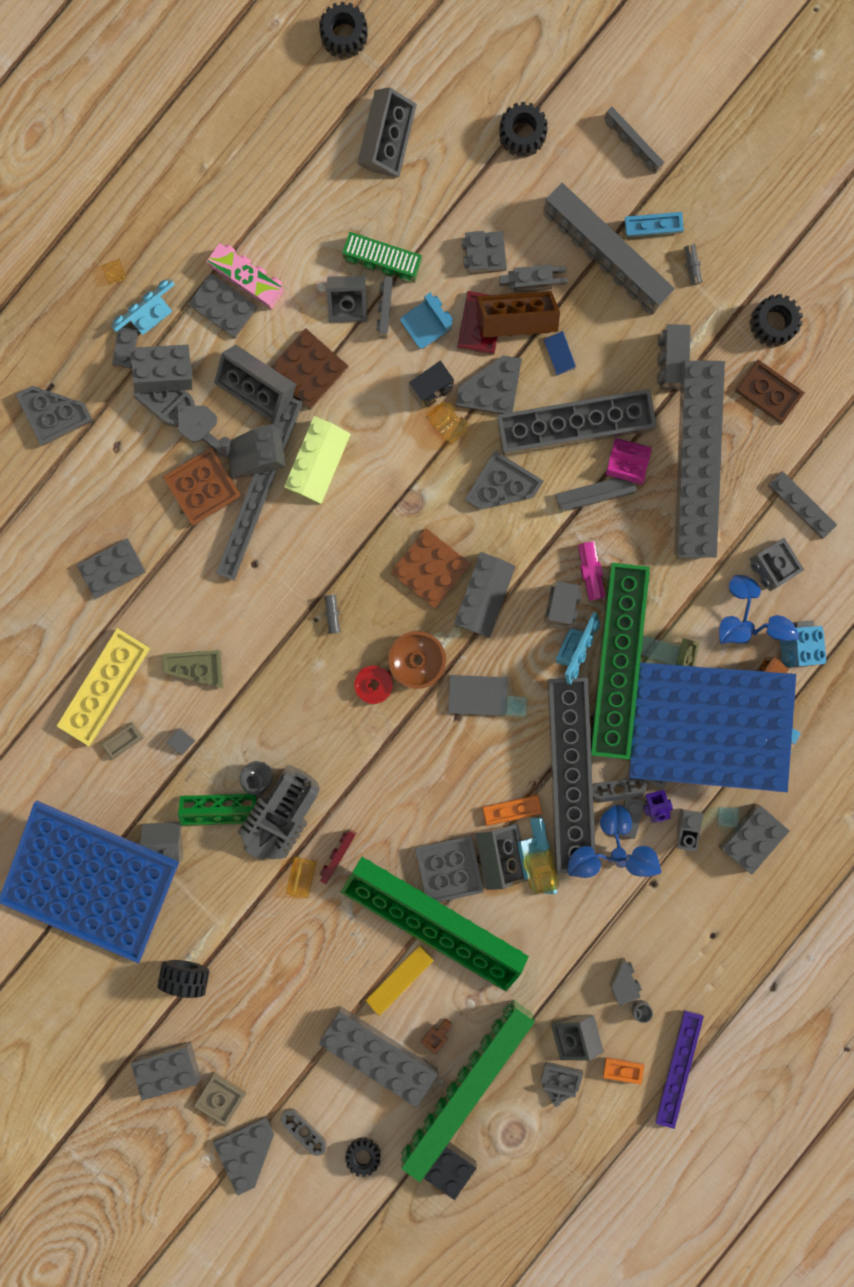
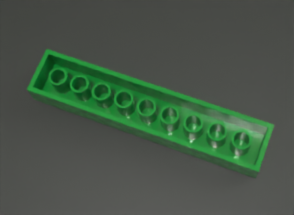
(619, 660)
(434, 924)
(466, 1090)

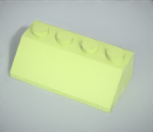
(317, 460)

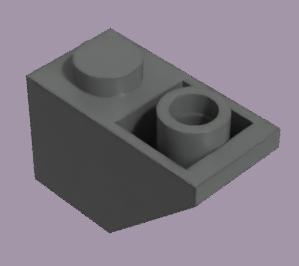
(689, 829)
(623, 984)

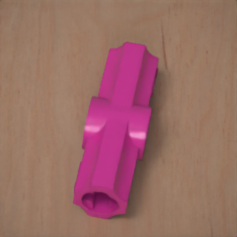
(591, 571)

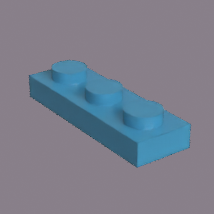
(654, 224)

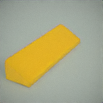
(399, 980)

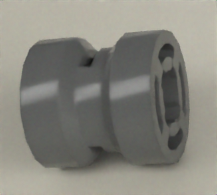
(645, 1013)

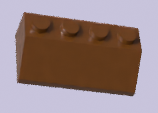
(518, 314)

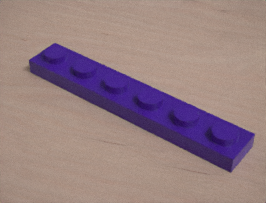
(679, 1069)

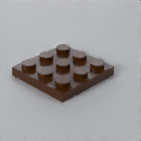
(310, 367)

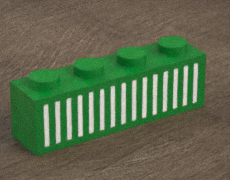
(382, 256)

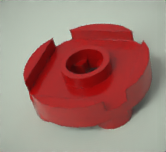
(368, 694)

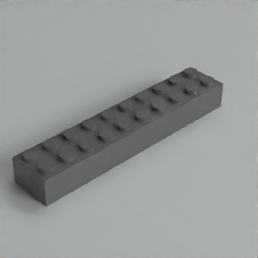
(699, 458)
(570, 768)

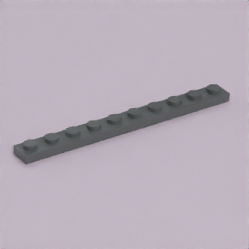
(255, 501)

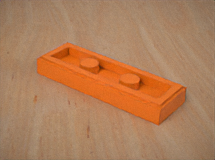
(512, 810)

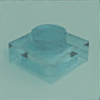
(516, 706)
(727, 816)

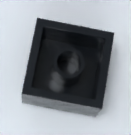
(431, 385)
(451, 1171)

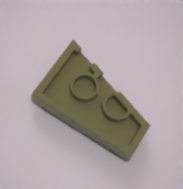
(196, 666)

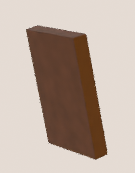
(769, 391)

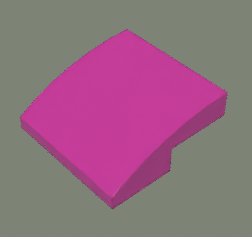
(628, 461)

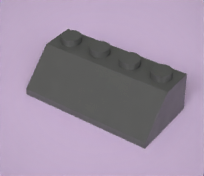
(387, 132)
(254, 383)
(484, 594)

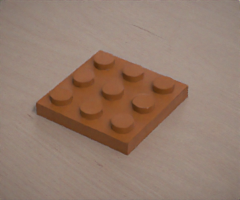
(202, 486)
(430, 568)

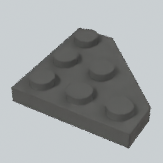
(492, 388)
(52, 413)
(502, 484)
(245, 1153)

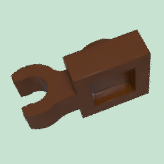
(436, 1038)

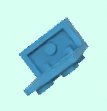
(427, 321)
(806, 650)

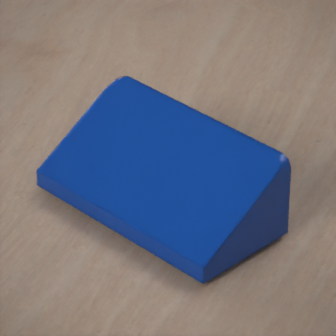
(560, 353)

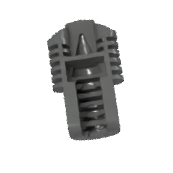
(279, 818)

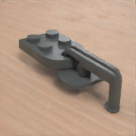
(192, 420)

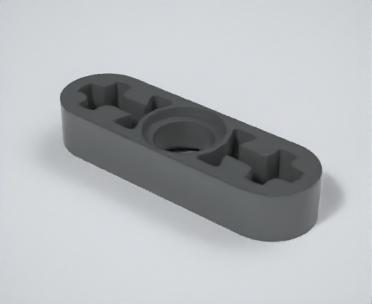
(623, 783)
(304, 1123)

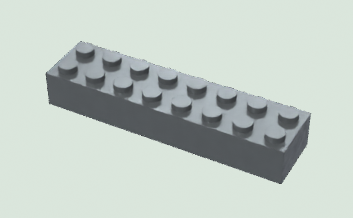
(607, 249)
(576, 422)

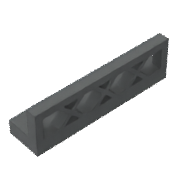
(594, 494)

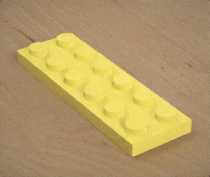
(103, 687)

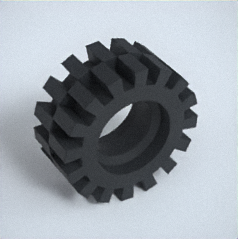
(357, 1167)

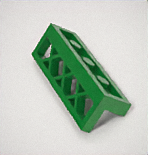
(217, 813)

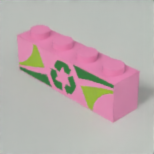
(245, 276)

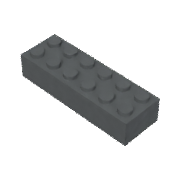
(378, 1056)

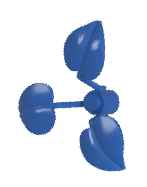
(733, 631)
(641, 863)

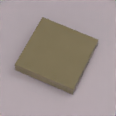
(219, 1099)

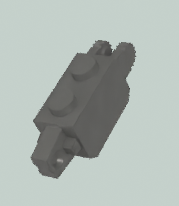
(533, 278)

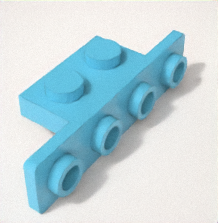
(148, 311)
(575, 646)
(534, 844)

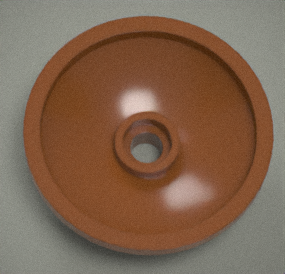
(402, 659)

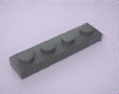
(637, 144)
(802, 505)

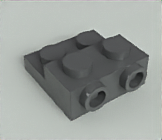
(484, 252)
(776, 565)

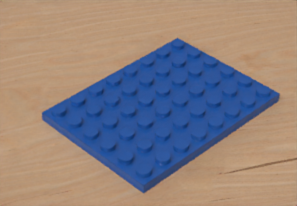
(713, 726)
(88, 881)

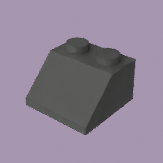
(347, 298)
(163, 838)
(577, 1038)

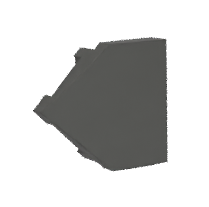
(560, 1082)

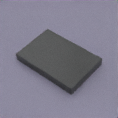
(477, 695)

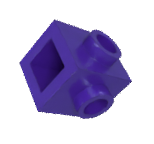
(658, 806)

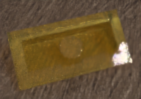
(301, 877)

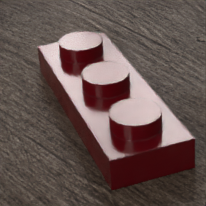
(337, 855)

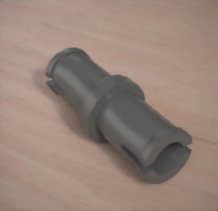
(693, 264)
(332, 614)

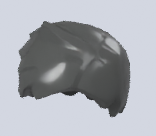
(256, 778)

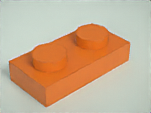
(623, 1070)

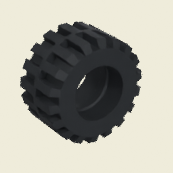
(343, 15)
(528, 115)
(786, 309)
(183, 978)

